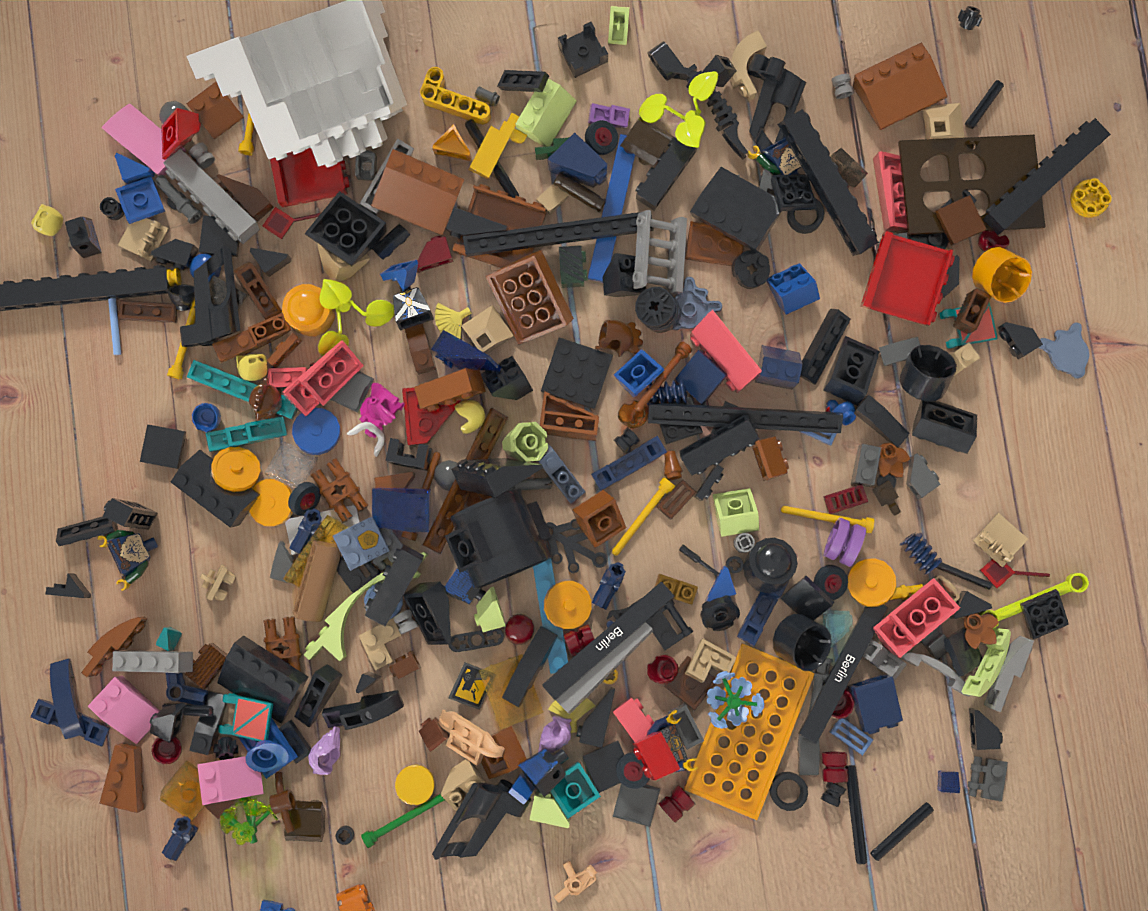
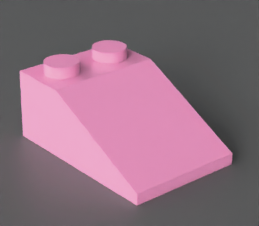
(124, 709)
(228, 780)

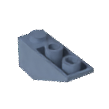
(561, 475)

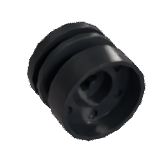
(668, 309)

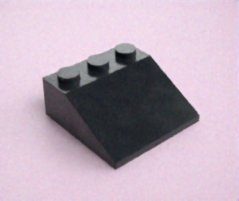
(347, 229)

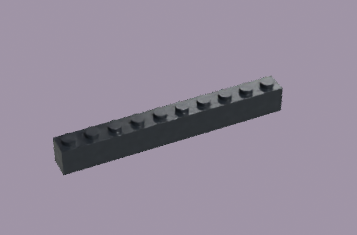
(83, 288)

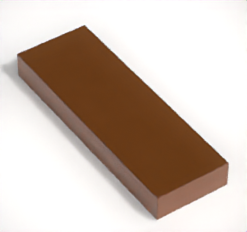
(147, 311)

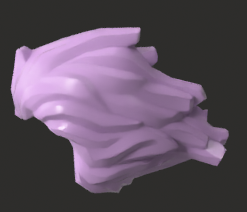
(555, 734)
(325, 752)

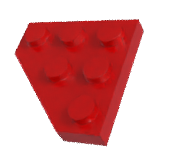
(421, 423)

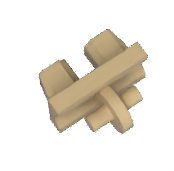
(214, 591)

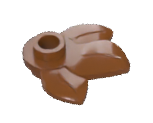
(893, 461)
(982, 632)

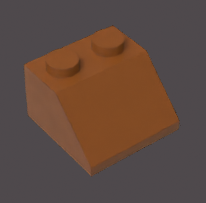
(215, 111)
(770, 458)
(599, 518)
(511, 757)

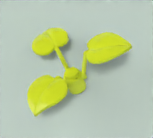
(691, 130)
(338, 296)

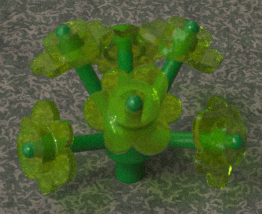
(247, 830)

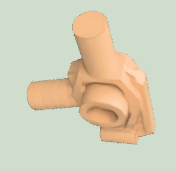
(576, 882)

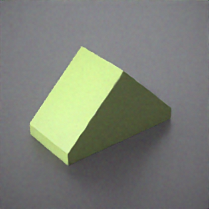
(618, 25)

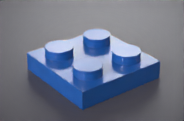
(140, 200)

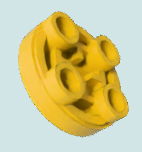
(1090, 198)
(415, 784)

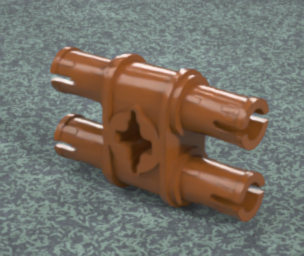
(329, 490)
(290, 640)

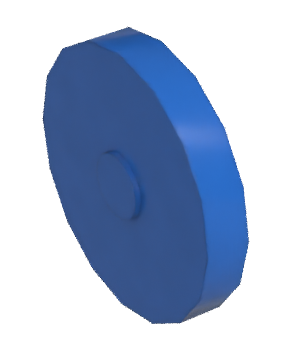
(316, 432)

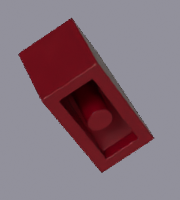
(434, 254)

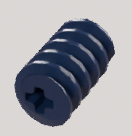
(669, 393)
(921, 552)

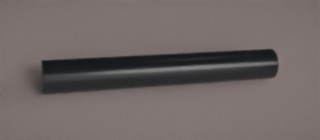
(964, 575)

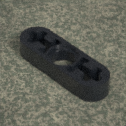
(463, 647)

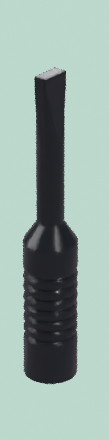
(696, 558)

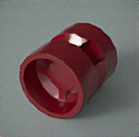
(578, 640)
(835, 766)
(676, 803)

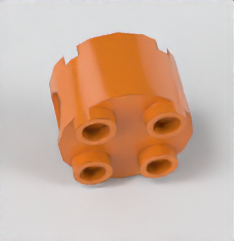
(355, 899)

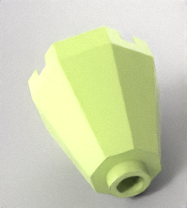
(526, 442)

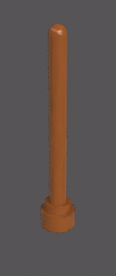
(681, 351)
(426, 485)

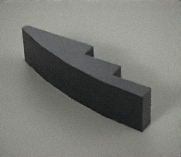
(529, 666)

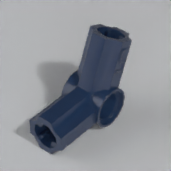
(306, 530)
(609, 585)
(188, 694)
(181, 835)

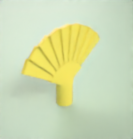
(450, 320)
(583, 708)

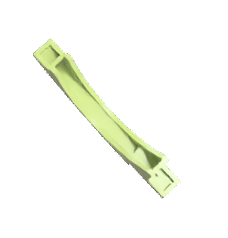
(333, 636)

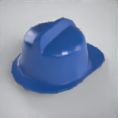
(266, 756)

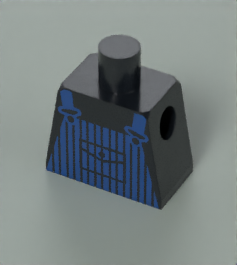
(82, 233)
(461, 588)
(544, 770)

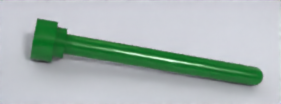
(370, 837)

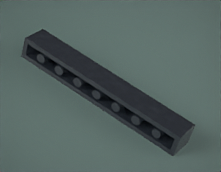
(1045, 177)
(828, 182)

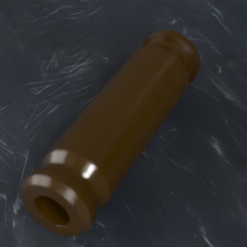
(579, 192)

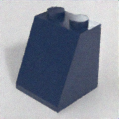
(579, 162)
(779, 367)
(876, 703)

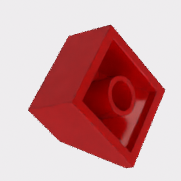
(178, 131)
(655, 756)

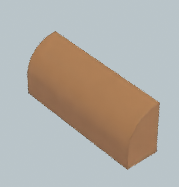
(317, 581)

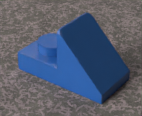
(404, 273)

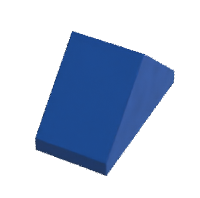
(131, 170)
(722, 586)

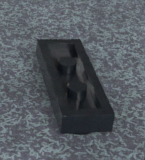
(523, 81)
(84, 530)

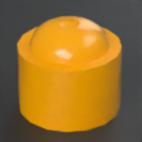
(1002, 274)
(305, 312)

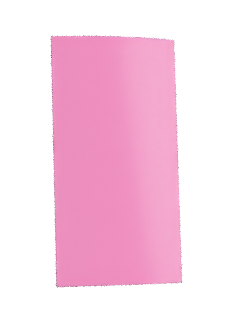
(138, 136)

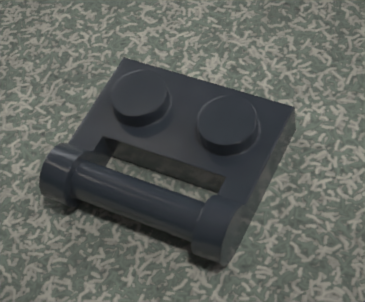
(355, 578)
(664, 631)

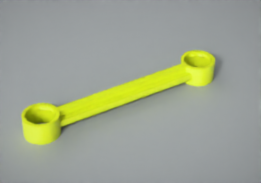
(1015, 608)

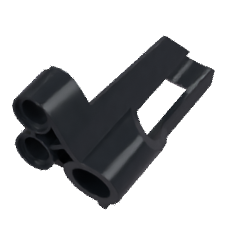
(778, 87)
(212, 320)
(486, 803)

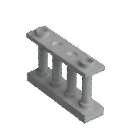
(676, 249)

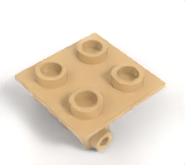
(143, 237)
(1000, 540)

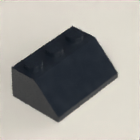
(945, 425)

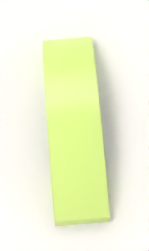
(989, 666)

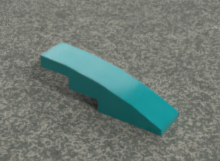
(246, 434)

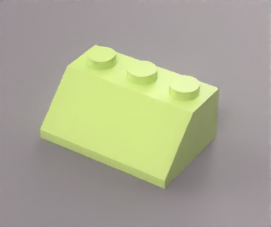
(546, 113)

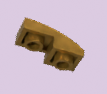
(681, 590)

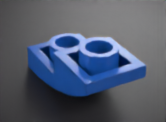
(522, 788)

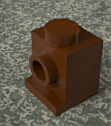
(404, 665)

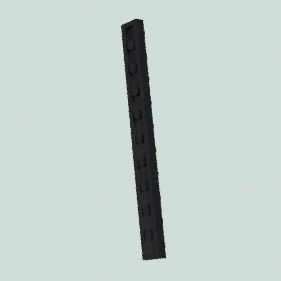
(551, 234)
(761, 418)

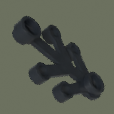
(570, 543)

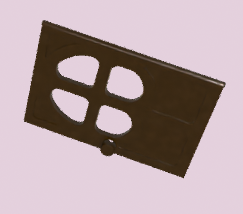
(1005, 163)

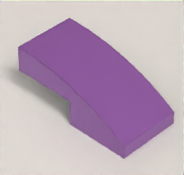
(616, 115)

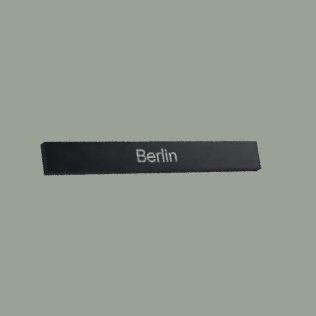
(608, 641)
(841, 673)

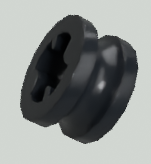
(738, 560)
(340, 839)

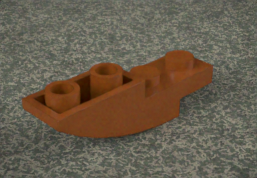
(252, 339)
(117, 638)

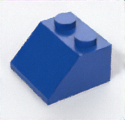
(638, 373)

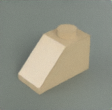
(964, 357)

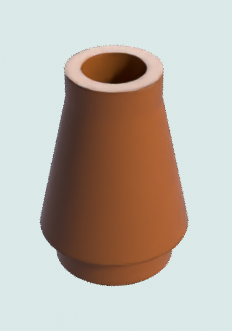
(672, 467)

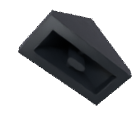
(270, 261)
(969, 605)

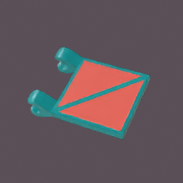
(985, 332)
(250, 718)

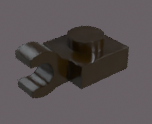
(886, 495)

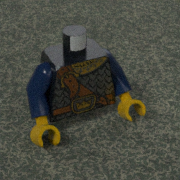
(667, 727)

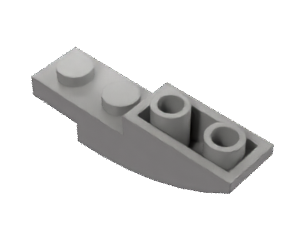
(1013, 665)

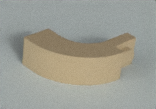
(741, 57)

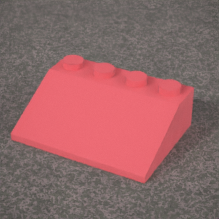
(725, 352)

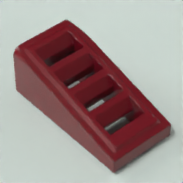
(861, 492)

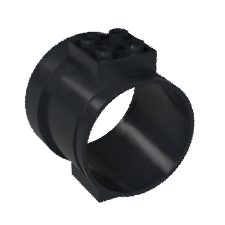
(499, 538)

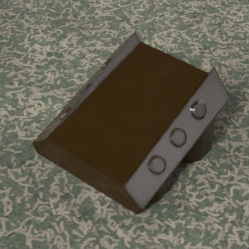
(646, 142)
(308, 822)

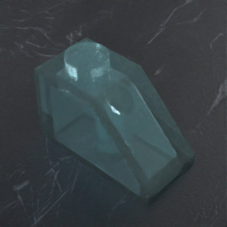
(837, 623)

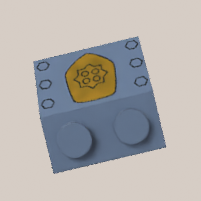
(361, 543)

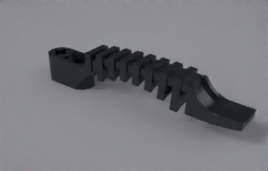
(671, 67)

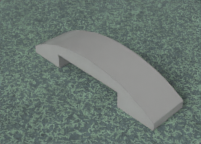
(955, 682)

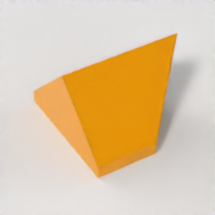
(452, 145)

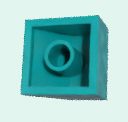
(574, 790)

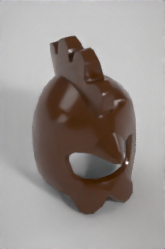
(619, 337)
(264, 400)

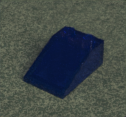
(461, 355)
(402, 509)

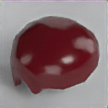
(991, 240)
(519, 629)
(663, 669)
(844, 706)
(166, 752)

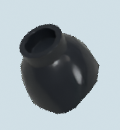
(182, 296)

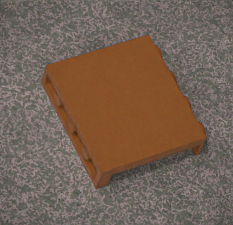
(507, 211)

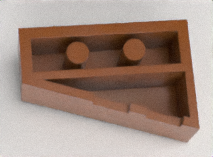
(566, 420)
(124, 779)

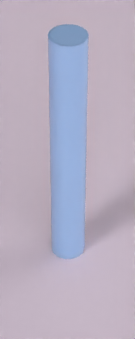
(114, 326)

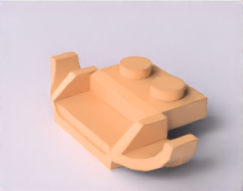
(468, 738)

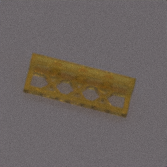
(325, 532)

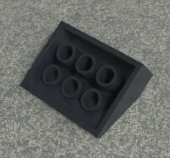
(737, 209)
(492, 476)
(261, 676)

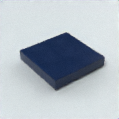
(701, 377)

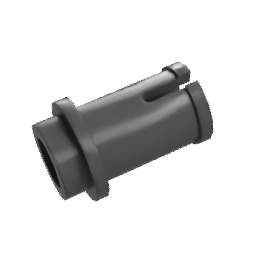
(487, 96)

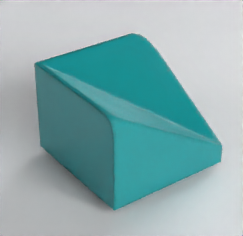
(168, 638)

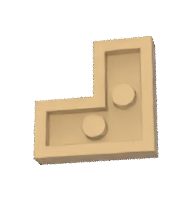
(375, 643)
(708, 656)

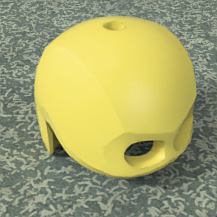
(47, 220)
(251, 367)
(473, 412)

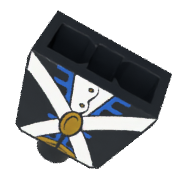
(411, 308)

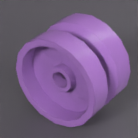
(844, 542)

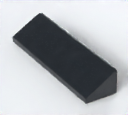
(823, 345)

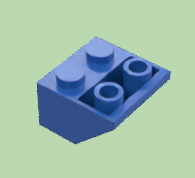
(793, 288)

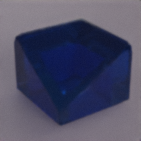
(948, 781)

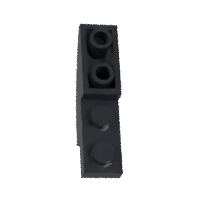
(368, 710)

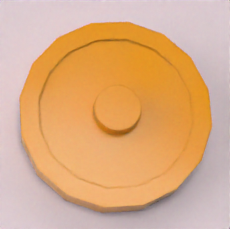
(235, 469)
(272, 504)
(871, 582)
(567, 605)

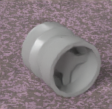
(842, 86)
(201, 155)
(741, 544)
(405, 626)

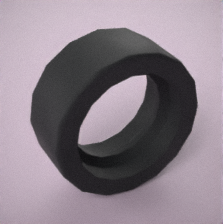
(804, 229)
(803, 791)

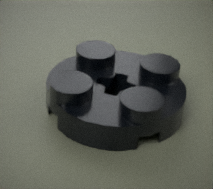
(743, 276)
(722, 605)

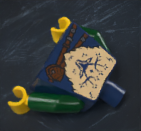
(777, 158)
(129, 554)

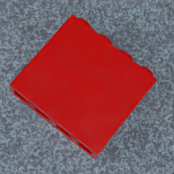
(302, 181)
(907, 279)

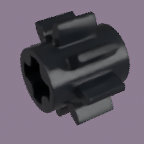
(970, 18)
(225, 748)

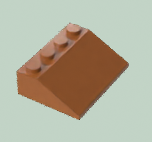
(900, 86)
(417, 192)
(530, 297)

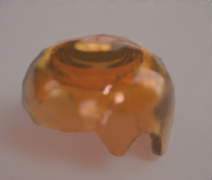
(631, 417)

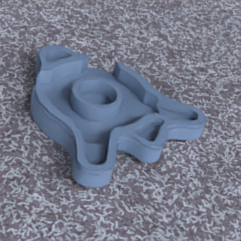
(694, 305)
(1068, 351)

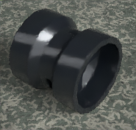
(108, 207)
(626, 440)
(833, 794)

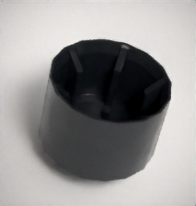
(928, 372)
(770, 565)
(802, 642)

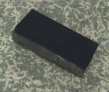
(366, 680)

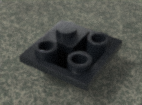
(619, 277)
(508, 382)

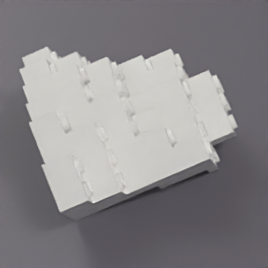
(312, 81)

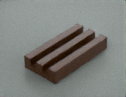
(687, 487)

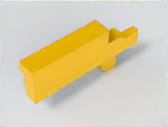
(493, 146)

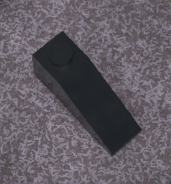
(465, 224)
(881, 421)
(317, 694)
(596, 723)
(206, 730)

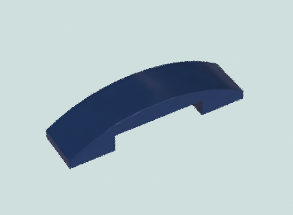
(629, 463)
(758, 616)
(64, 699)
(94, 730)

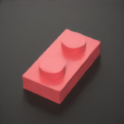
(284, 376)

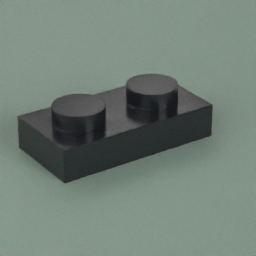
(391, 241)
(713, 477)
(295, 740)

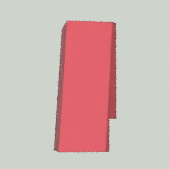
(890, 191)
(323, 379)
(915, 618)

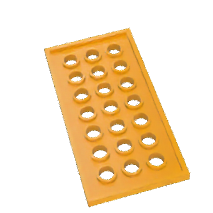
(773, 751)

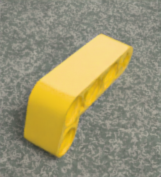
(458, 100)

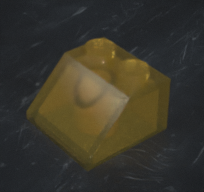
(184, 791)

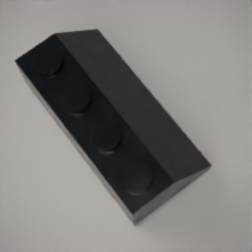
(197, 482)

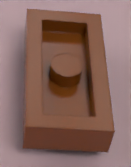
(283, 350)

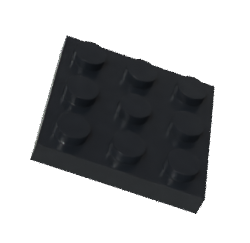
(576, 373)

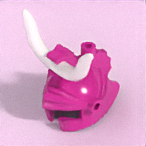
(378, 411)

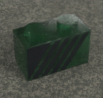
(572, 266)

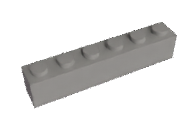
(211, 196)
(589, 682)

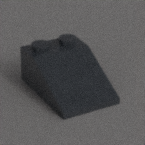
(851, 371)
(431, 611)

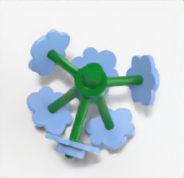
(735, 711)

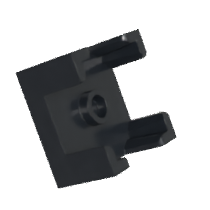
(583, 50)
(395, 457)

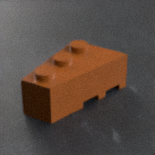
(449, 389)

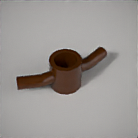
(282, 802)

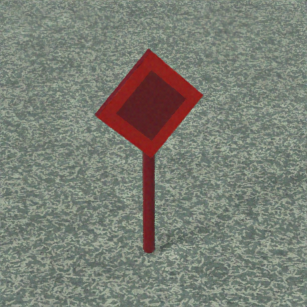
(280, 222)
(998, 575)

